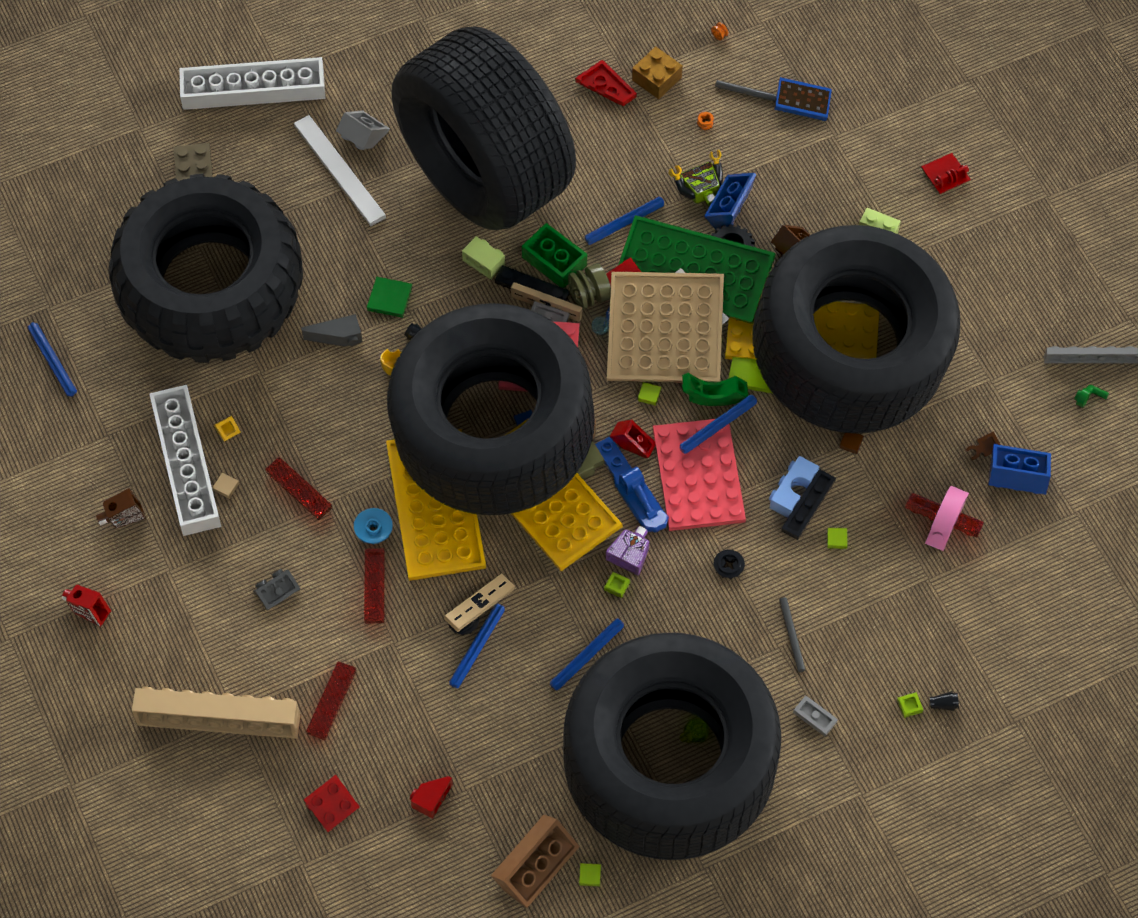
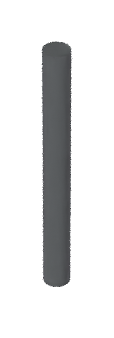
(745, 90)
(792, 634)

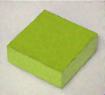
(649, 393)
(837, 538)
(617, 585)
(910, 705)
(590, 874)

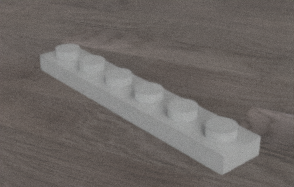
(1091, 355)

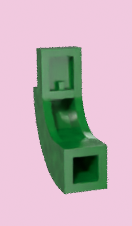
(714, 393)

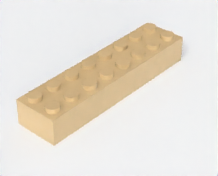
(216, 712)

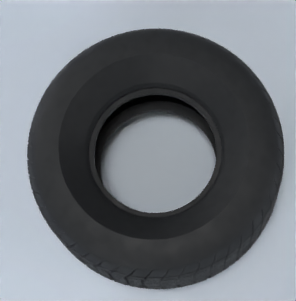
(484, 127)
(866, 268)
(479, 347)
(681, 675)

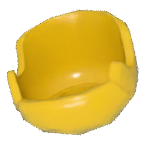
(388, 360)

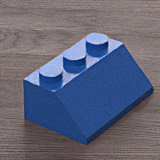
(730, 199)
(1020, 469)

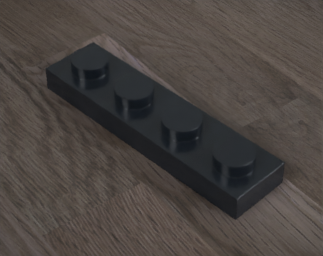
(508, 276)
(808, 504)

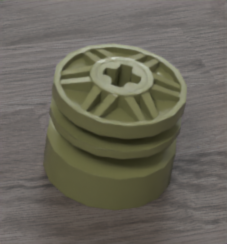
(588, 287)

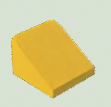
(227, 428)

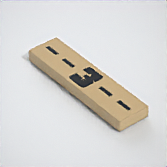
(530, 295)
(479, 602)

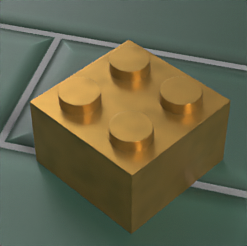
(657, 72)

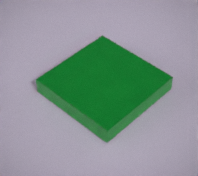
(389, 297)

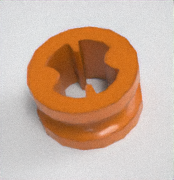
(719, 31)
(705, 125)

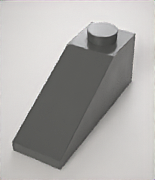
(338, 332)

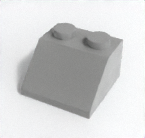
(361, 129)

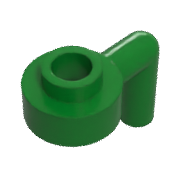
(1083, 396)

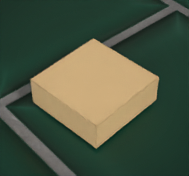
(225, 485)

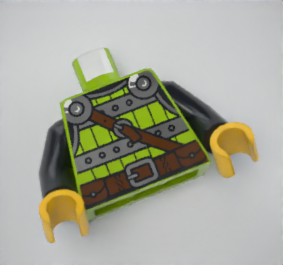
(700, 182)

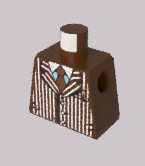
(121, 510)

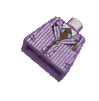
(629, 550)

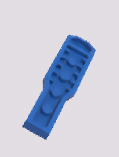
(632, 488)

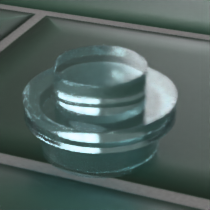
(600, 325)

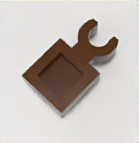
(985, 445)

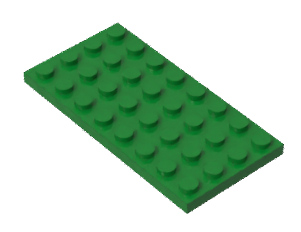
(667, 248)

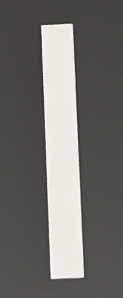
(340, 170)

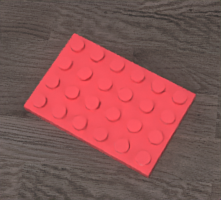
(699, 485)

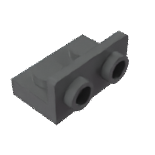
(276, 589)

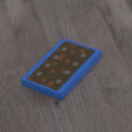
(803, 99)

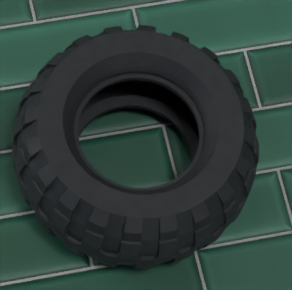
(194, 214)

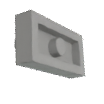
(550, 313)
(815, 716)

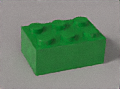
(553, 255)

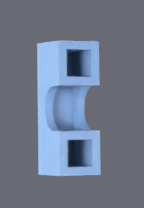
(800, 474)

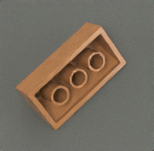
(535, 860)

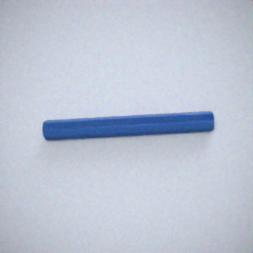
(624, 220)
(52, 359)
(718, 424)
(477, 646)
(582, 658)

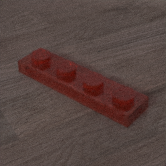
(298, 488)
(928, 508)
(374, 586)
(331, 700)

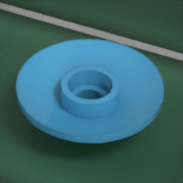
(373, 518)

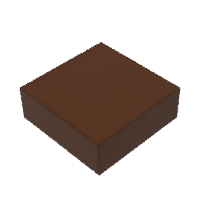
(851, 442)

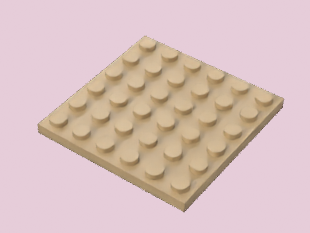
(665, 326)

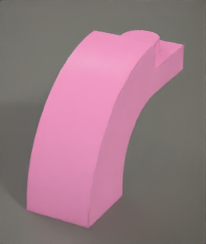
(946, 517)

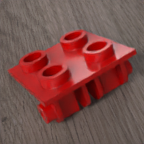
(946, 173)
(331, 803)

